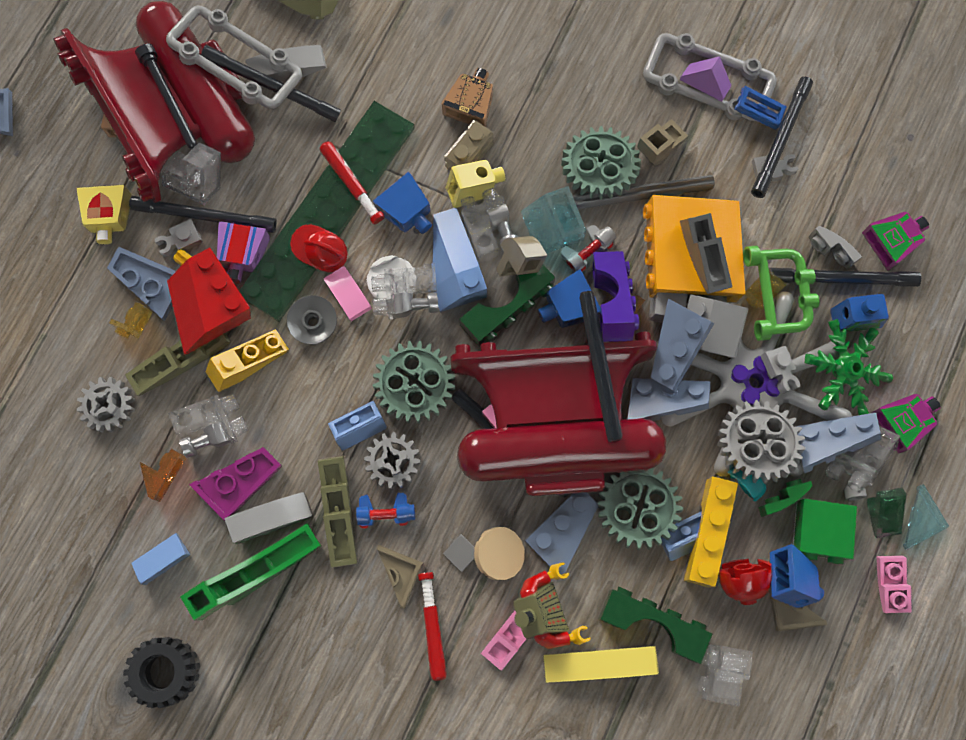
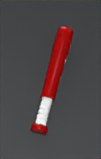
(346, 175)
(433, 634)

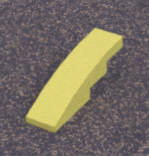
(601, 664)

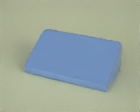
(357, 425)
(683, 539)
(160, 559)

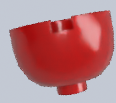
(745, 580)

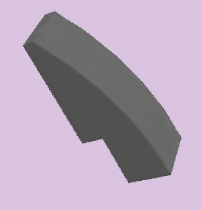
(706, 252)

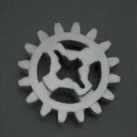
(98, 414)
(380, 464)

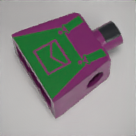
(895, 237)
(909, 419)

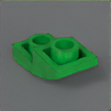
(789, 495)

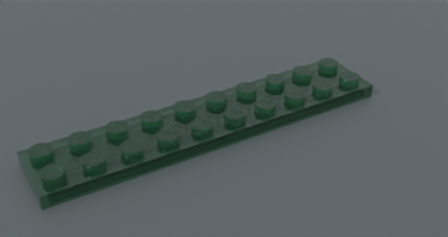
(328, 205)

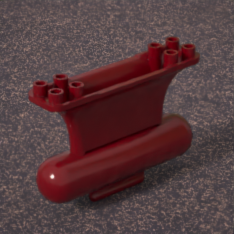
(137, 109)
(553, 417)

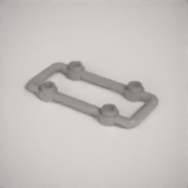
(219, 22)
(684, 45)

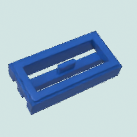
(758, 111)

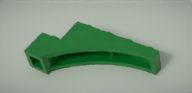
(249, 575)

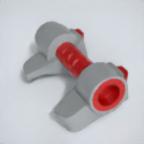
(601, 241)

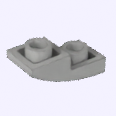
(826, 241)

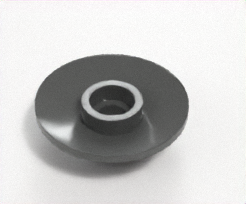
(311, 308)

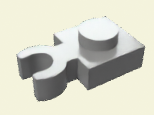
(782, 167)
(182, 237)
(780, 365)

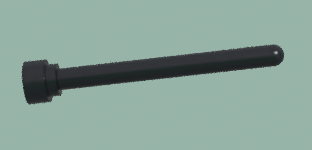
(148, 57)

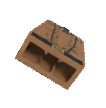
(469, 98)

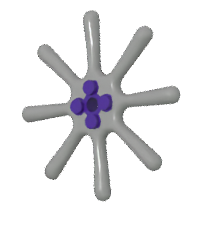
(748, 364)

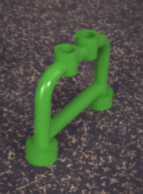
(803, 277)

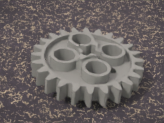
(764, 463)

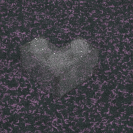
(194, 174)
(725, 674)

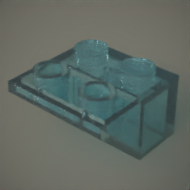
(554, 220)

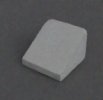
(460, 552)

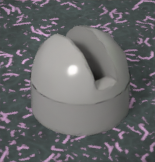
(851, 495)

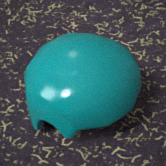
(753, 490)

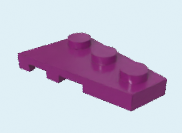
(234, 485)

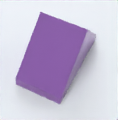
(708, 77)

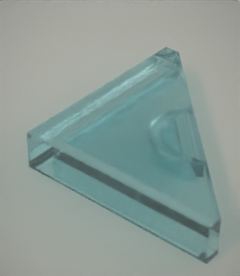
(924, 519)

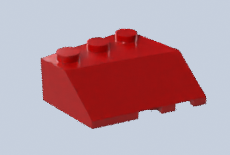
(205, 301)

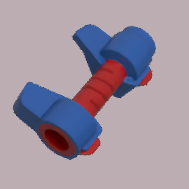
(401, 512)

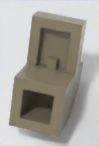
(661, 141)
(521, 256)

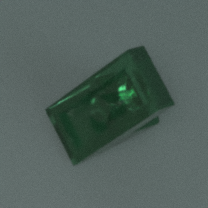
(887, 512)

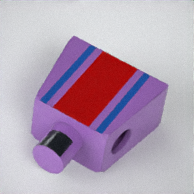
(240, 248)

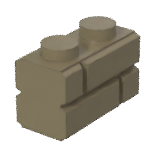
(470, 146)

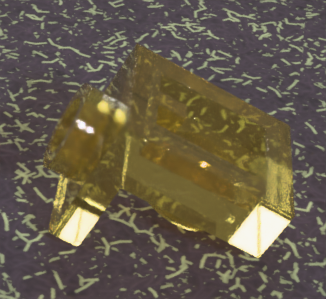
(754, 292)
(135, 322)

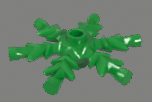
(848, 368)

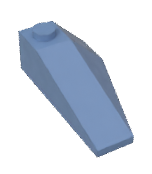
(456, 266)

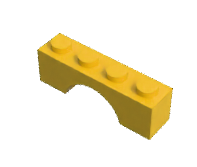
(714, 524)

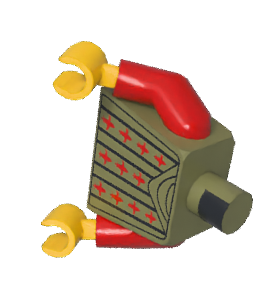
(541, 613)

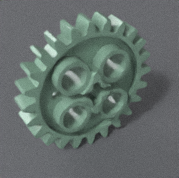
(601, 163)
(399, 398)
(661, 514)

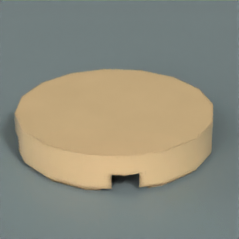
(499, 553)

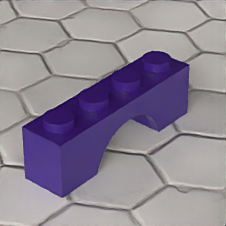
(616, 316)

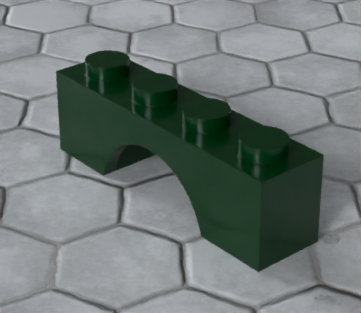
(484, 322)
(686, 639)

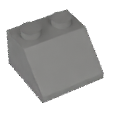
(727, 326)

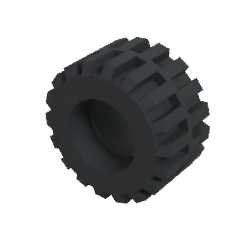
(140, 666)

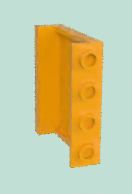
(667, 253)

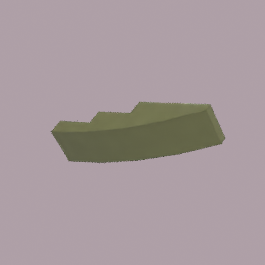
(171, 363)
(337, 511)

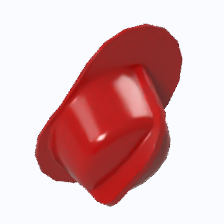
(319, 248)

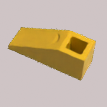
(244, 360)

